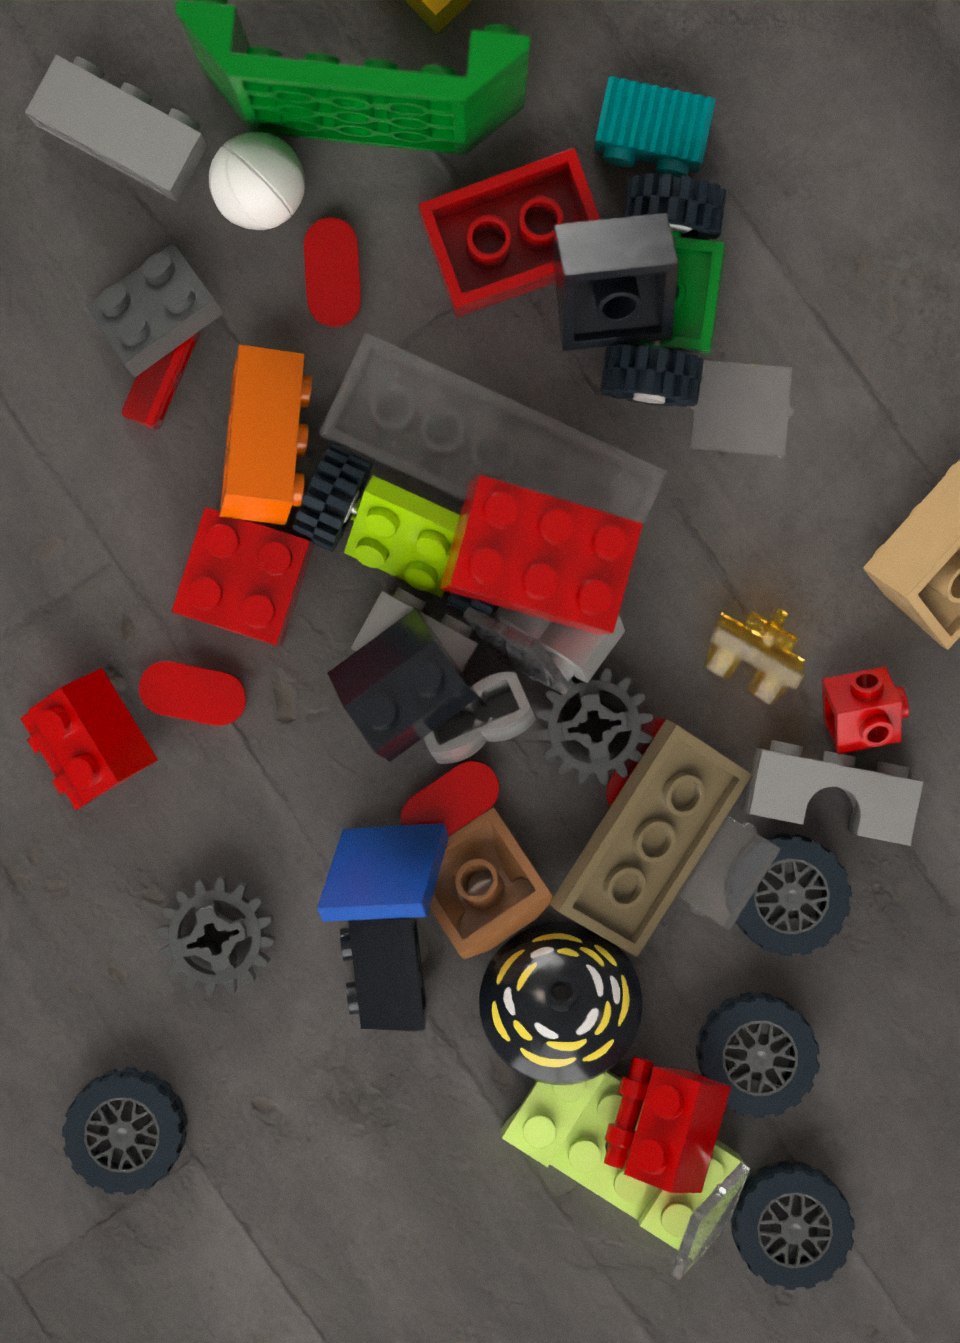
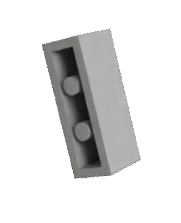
(117, 126)

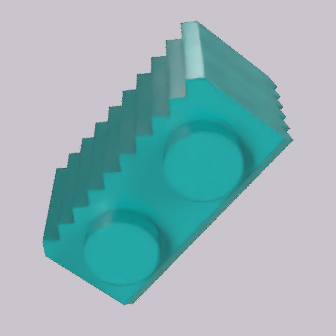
(653, 126)

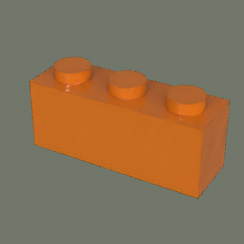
(265, 435)

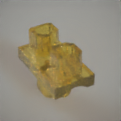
(775, 664)

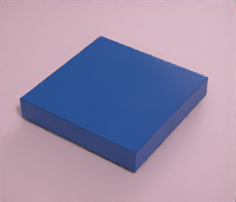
(383, 872)

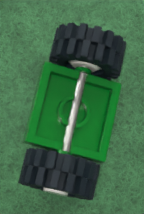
(648, 369)

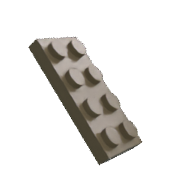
(651, 838)

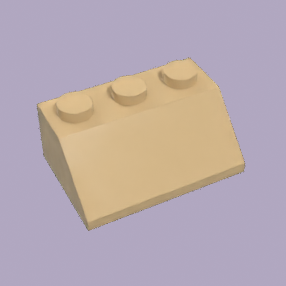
(922, 562)

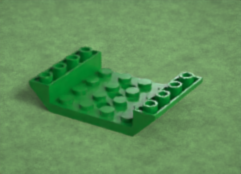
(365, 102)

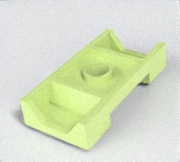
(568, 1130)

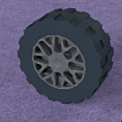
(798, 899)
(761, 1052)
(124, 1131)
(792, 1225)

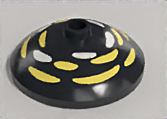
(553, 1038)

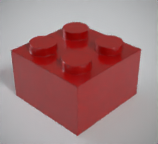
(243, 577)

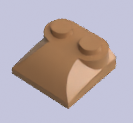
(486, 887)

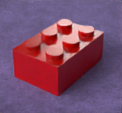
(500, 232)
(541, 555)

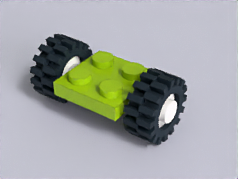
(389, 528)

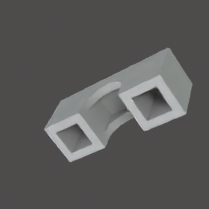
(880, 800)

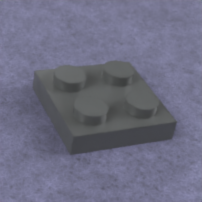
(154, 310)

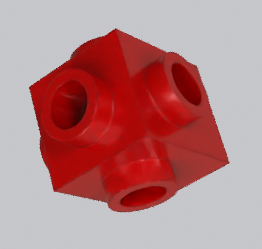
(863, 709)

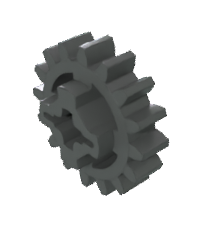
(598, 751)
(221, 959)

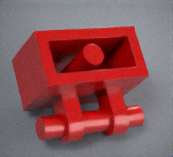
(87, 738)
(674, 1126)

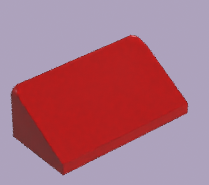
(156, 387)

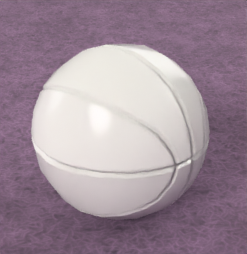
(256, 181)

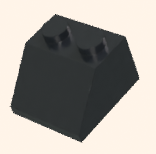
(615, 281)
(401, 686)
(387, 974)

